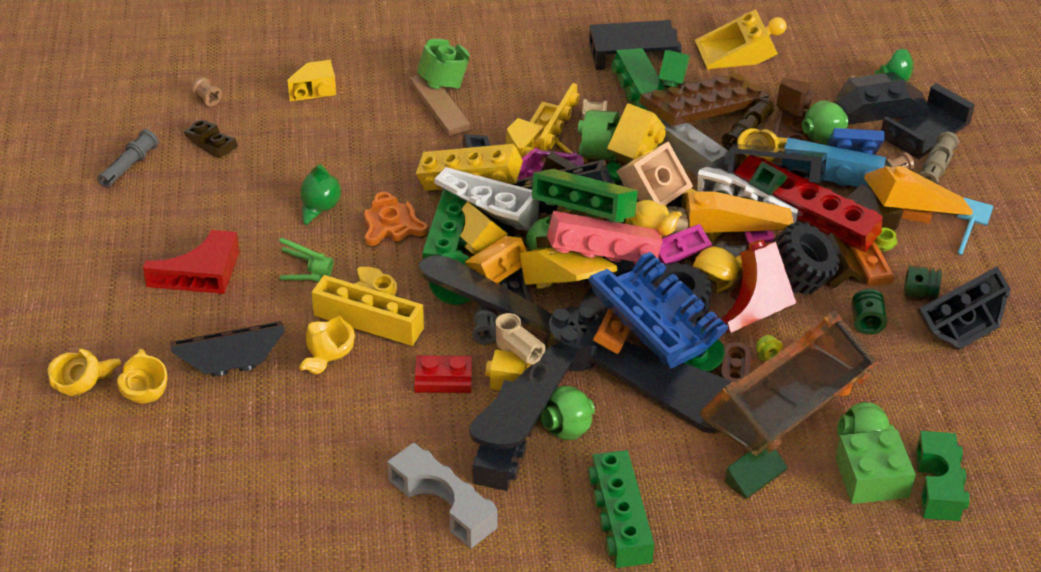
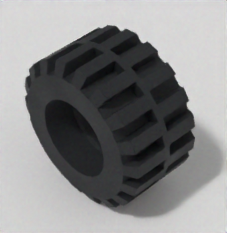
(806, 257)
(694, 280)

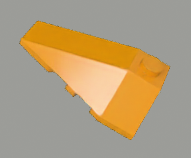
(908, 190)
(734, 214)

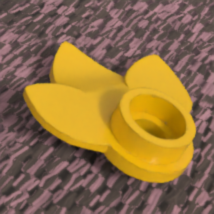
(376, 280)

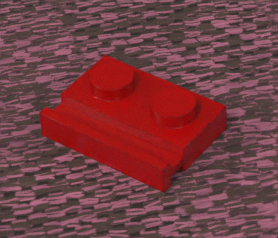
(443, 374)

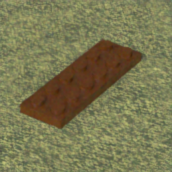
(702, 99)

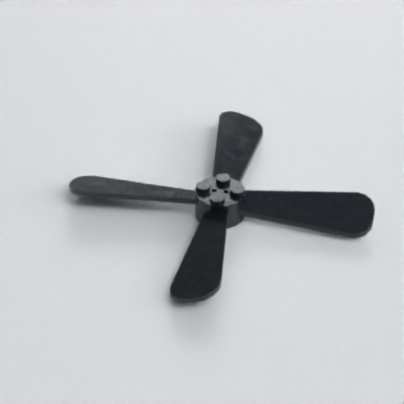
(572, 348)

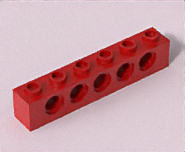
(822, 207)

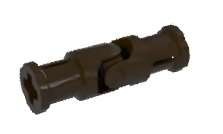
(751, 118)

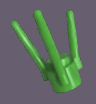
(318, 263)

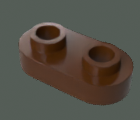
(736, 362)

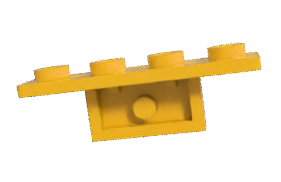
(554, 117)

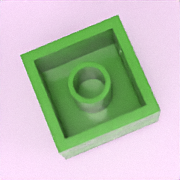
(874, 466)

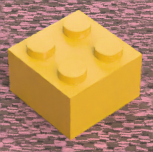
(636, 134)

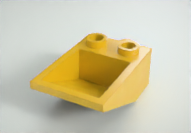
(740, 42)
(550, 266)

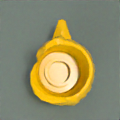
(761, 138)
(654, 216)
(719, 266)
(327, 343)
(78, 371)
(142, 378)

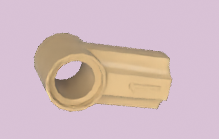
(514, 338)

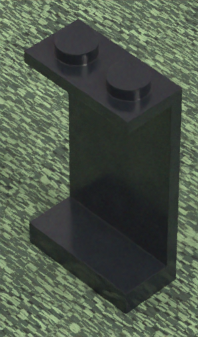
(648, 35)
(919, 132)
(817, 159)

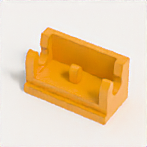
(498, 259)

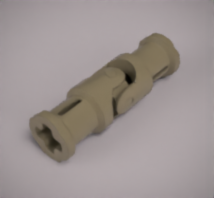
(939, 156)

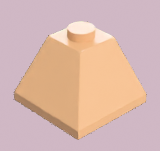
(656, 175)

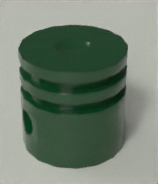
(922, 282)
(869, 308)

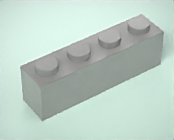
(693, 147)

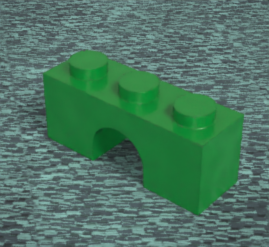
(674, 68)
(942, 495)

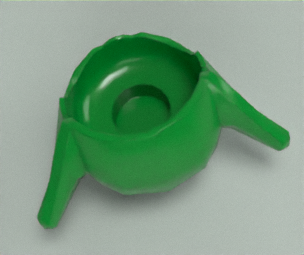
(900, 63)
(318, 193)

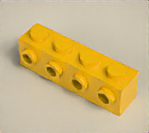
(492, 162)
(368, 310)

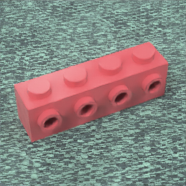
(602, 238)

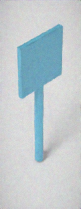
(980, 215)

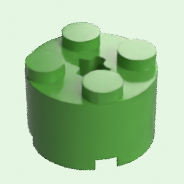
(443, 64)
(597, 133)

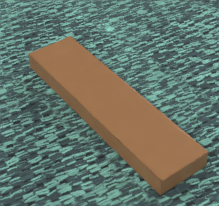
(441, 106)

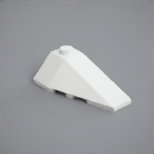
(727, 183)
(500, 200)

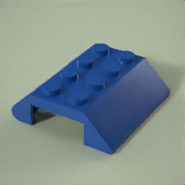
(657, 312)

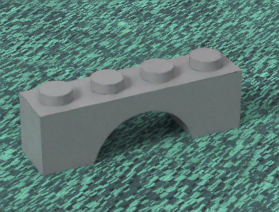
(417, 472)

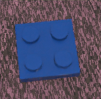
(857, 140)

